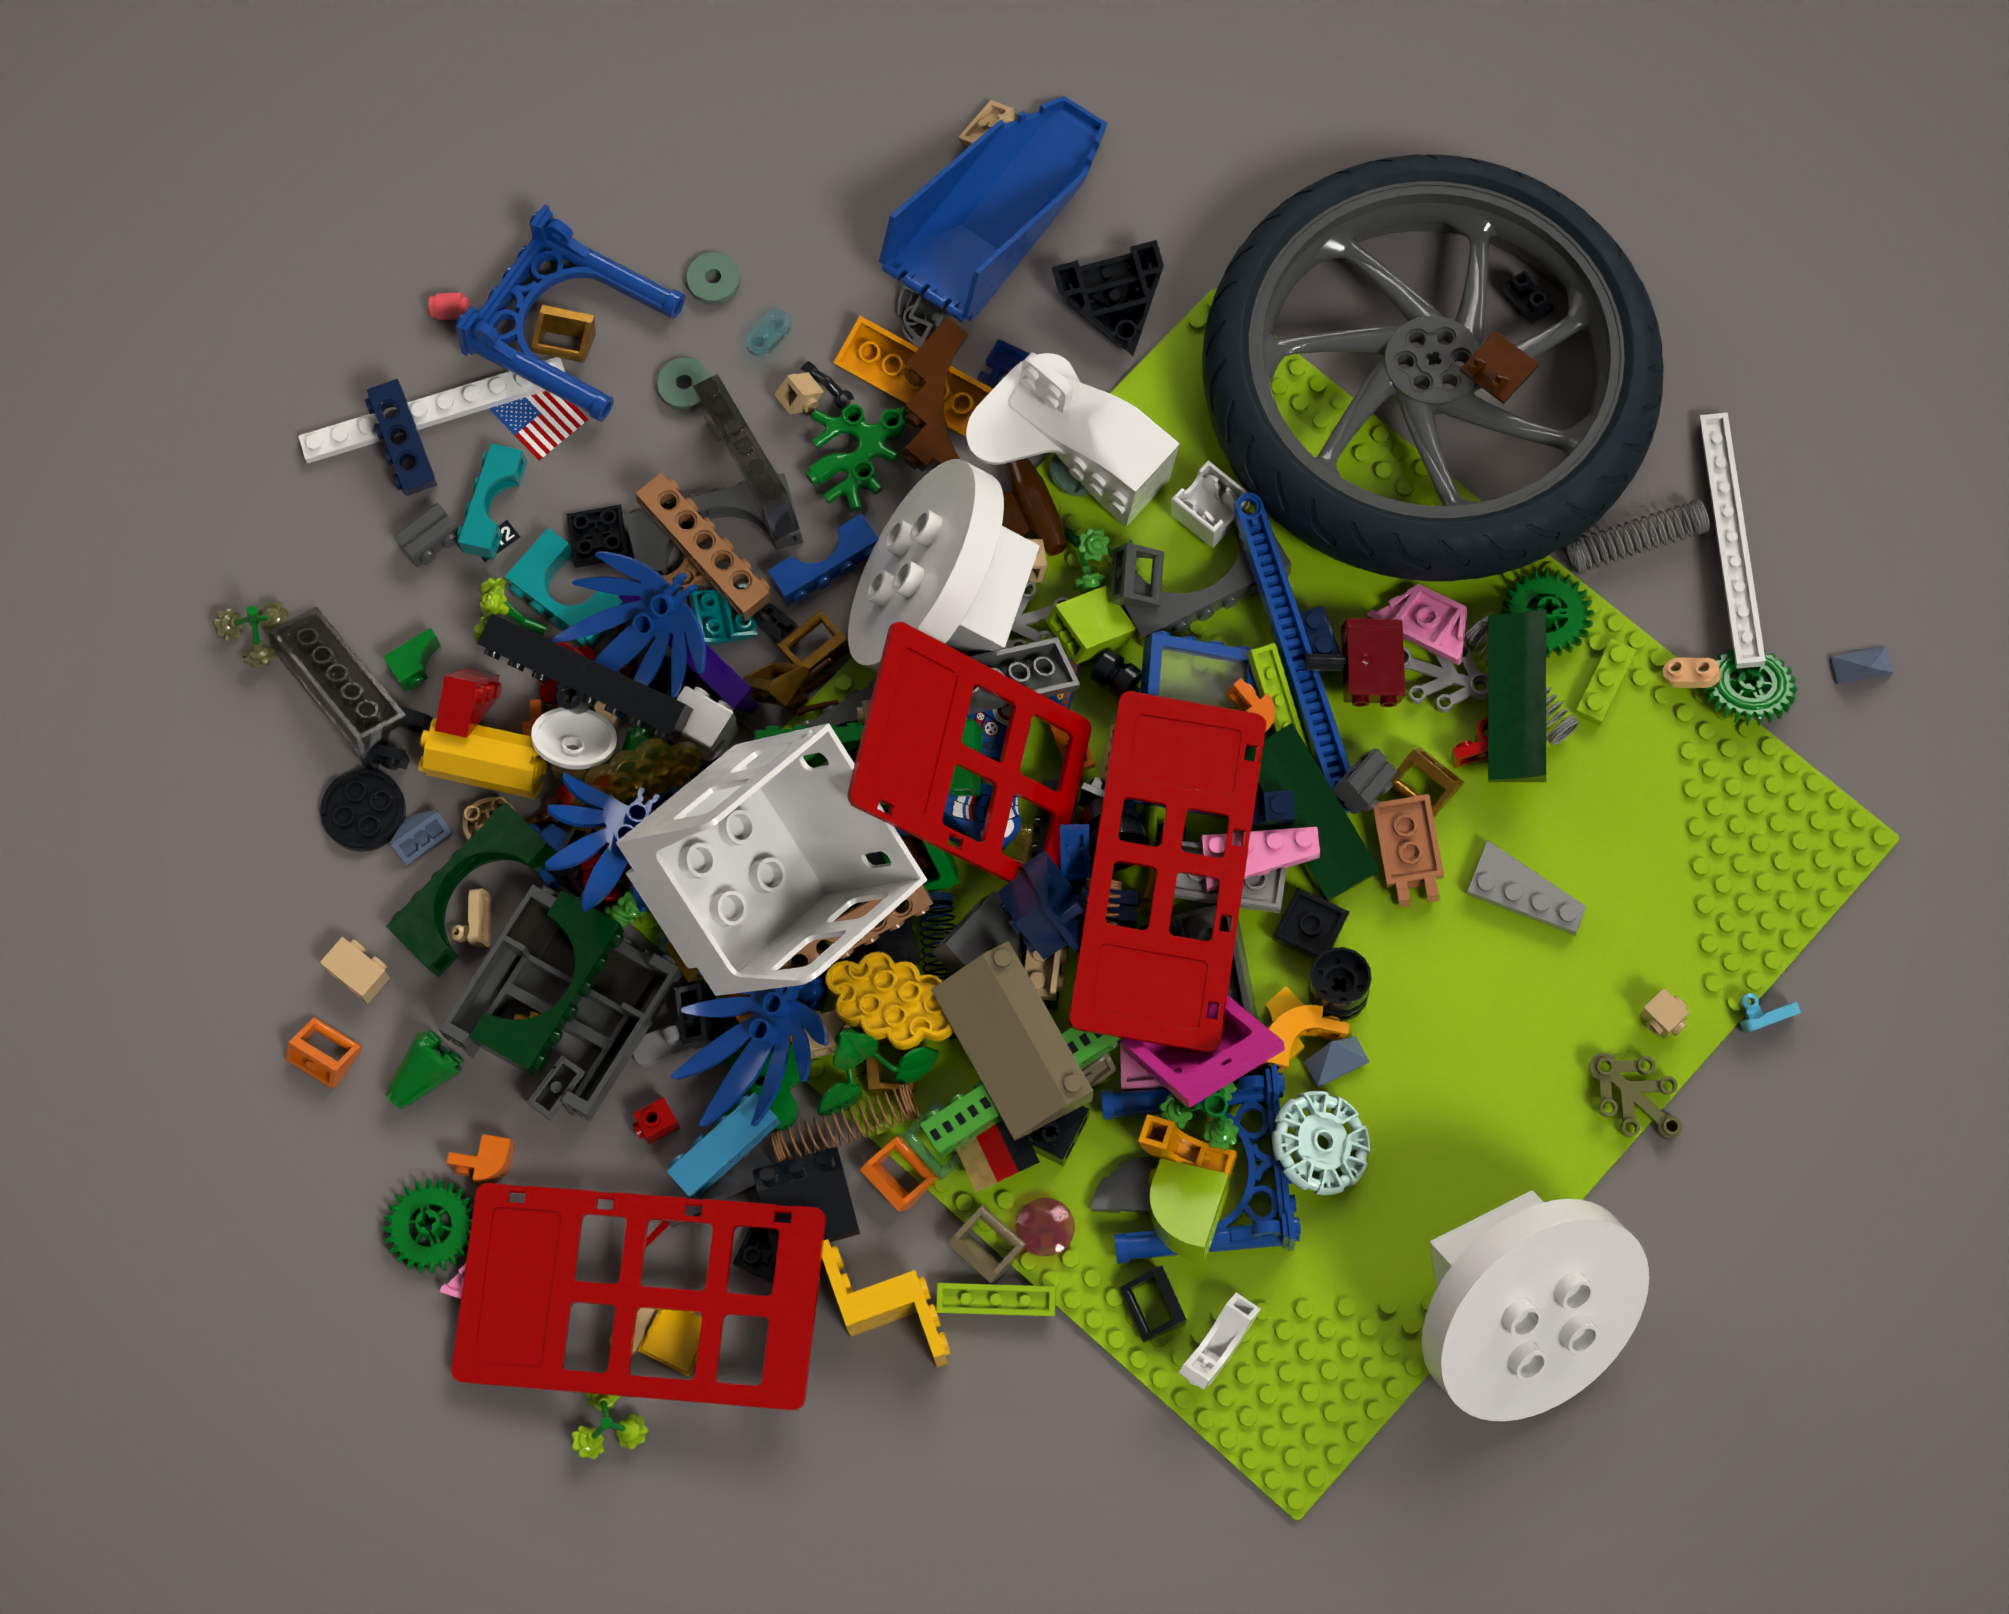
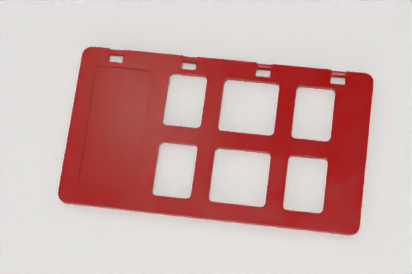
(525, 1283)

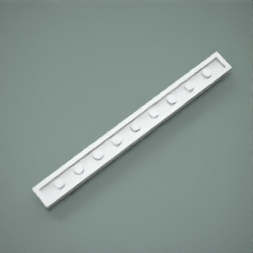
(425, 412)
(1732, 541)

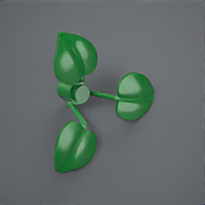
(854, 1049)

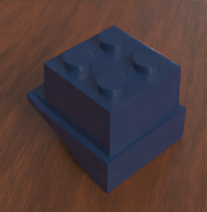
(1043, 907)

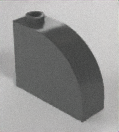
(976, 934)

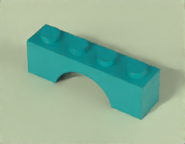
(501, 470)

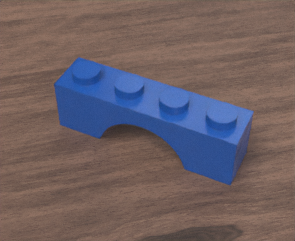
(797, 579)

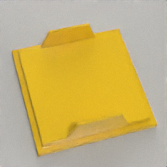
(673, 1340)

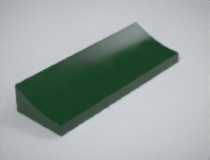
(1517, 697)
(1343, 855)

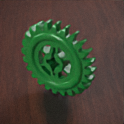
(1554, 591)
(1748, 696)
(420, 1200)

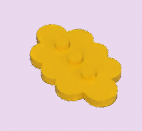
(888, 1000)

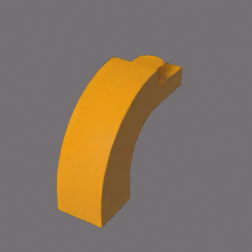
(1303, 1021)
(1165, 1141)

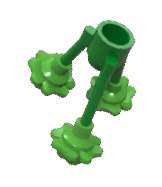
(1219, 1131)

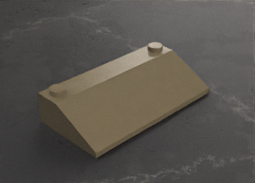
(1012, 1041)

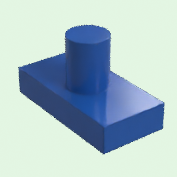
(1075, 851)

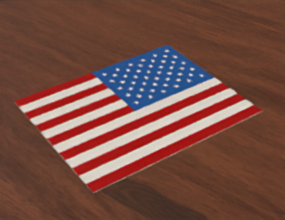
(540, 421)

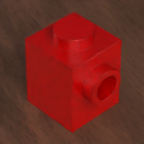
(655, 1121)

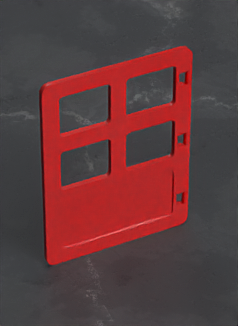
(917, 740)

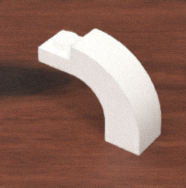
(1220, 1342)

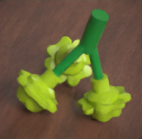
(494, 601)
(630, 1431)

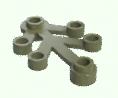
(1632, 1092)

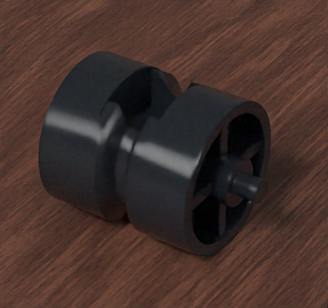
(1116, 674)

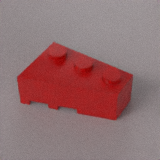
(466, 700)

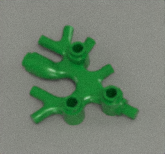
(857, 463)

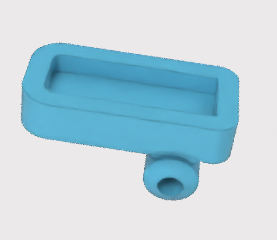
(1757, 1019)

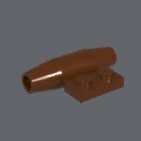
(1032, 507)

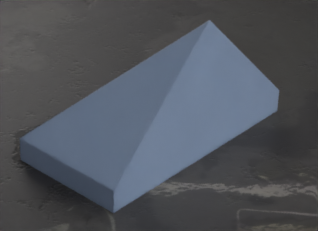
(1861, 665)
(419, 834)
(1336, 1060)

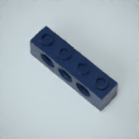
(421, 475)

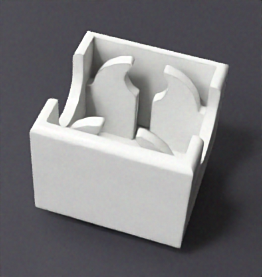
(1208, 504)
(709, 725)

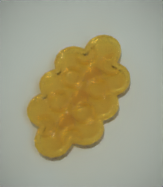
(652, 766)

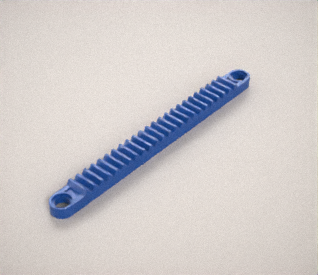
(1291, 640)

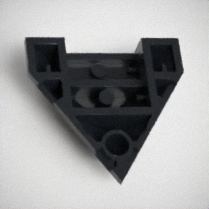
(1114, 291)

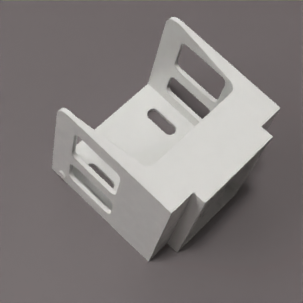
(765, 861)

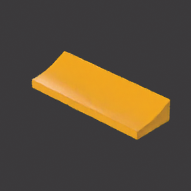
(880, 358)

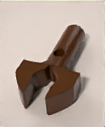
(543, 816)

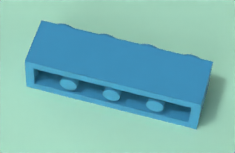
(721, 1148)

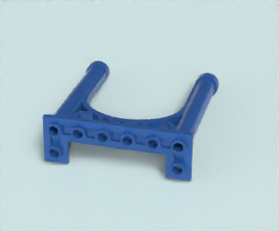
(552, 242)
(1264, 1230)

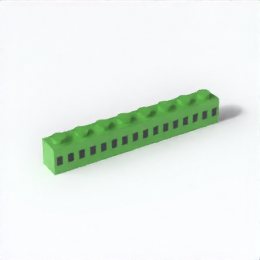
(975, 1112)

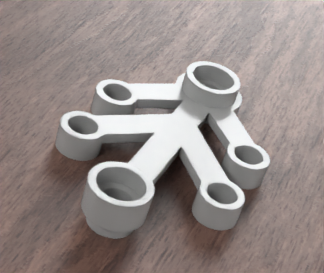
(1021, 621)
(1446, 676)

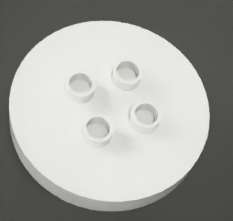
(943, 567)
(1531, 1305)

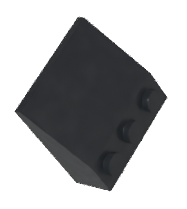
(809, 1182)

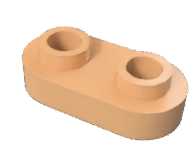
(1690, 673)

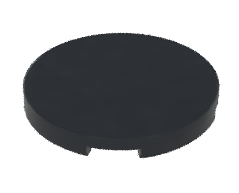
(363, 810)

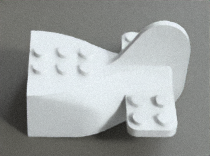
(1098, 436)

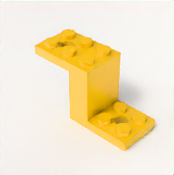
(885, 1303)

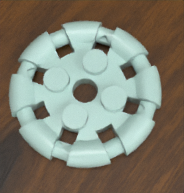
(1308, 1151)

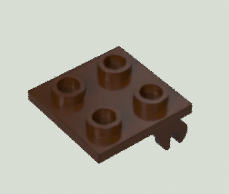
(1499, 367)

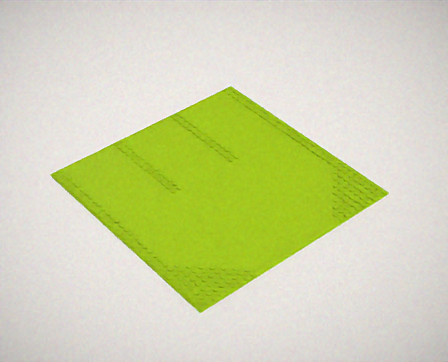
(1680, 832)

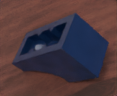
(1274, 808)

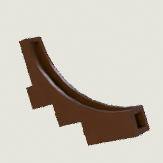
(926, 409)

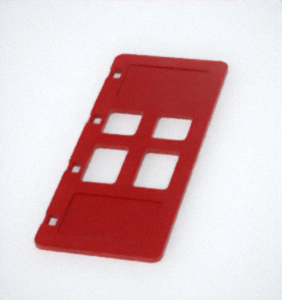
(1148, 980)

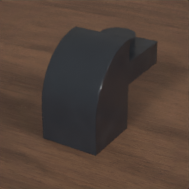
(388, 756)

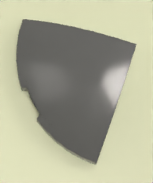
(919, 316)
(1125, 1188)

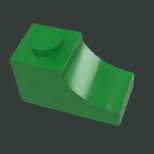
(410, 660)

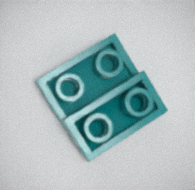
(719, 620)

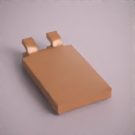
(1409, 846)

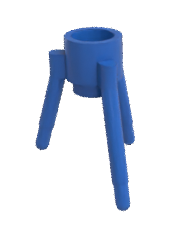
(813, 993)

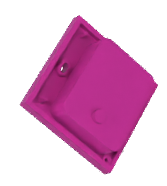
(1197, 1074)

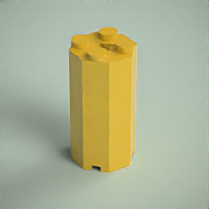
(484, 759)

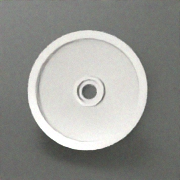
(573, 739)

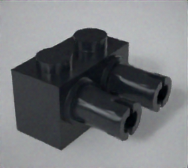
(1059, 1136)

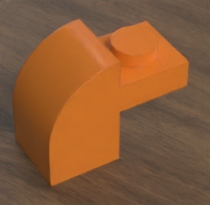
(1246, 700)
(491, 1163)

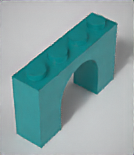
(531, 580)

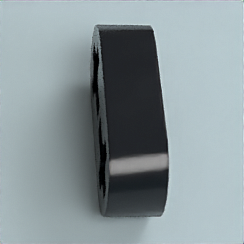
(780, 620)
(416, 720)

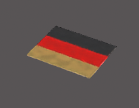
(995, 1156)

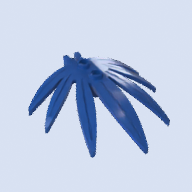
(656, 614)
(616, 819)
(773, 1022)

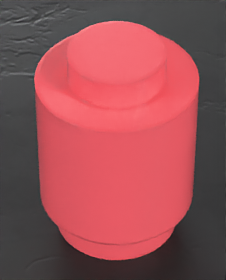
(448, 305)

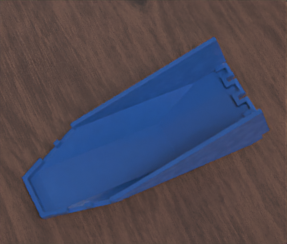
(990, 206)

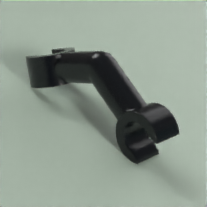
(828, 383)

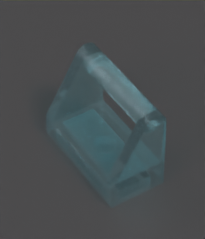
(923, 1152)

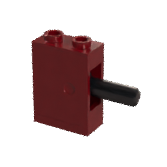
(1369, 661)

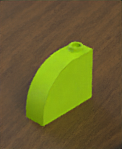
(1186, 1206)

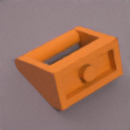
(316, 1062)
(888, 1184)

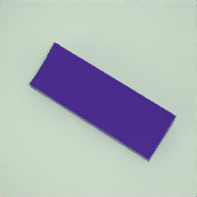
(718, 675)

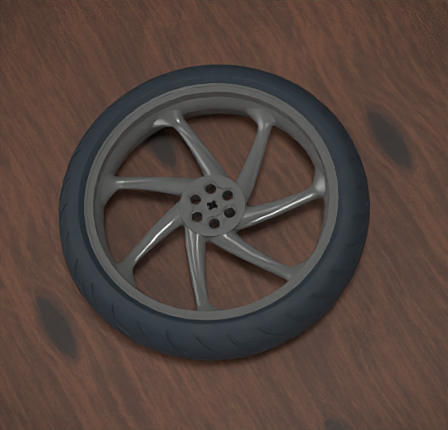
(1487, 207)

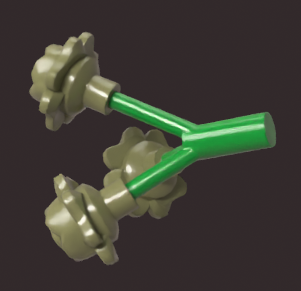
(230, 624)

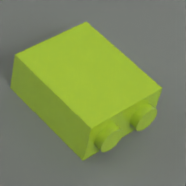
(1090, 625)

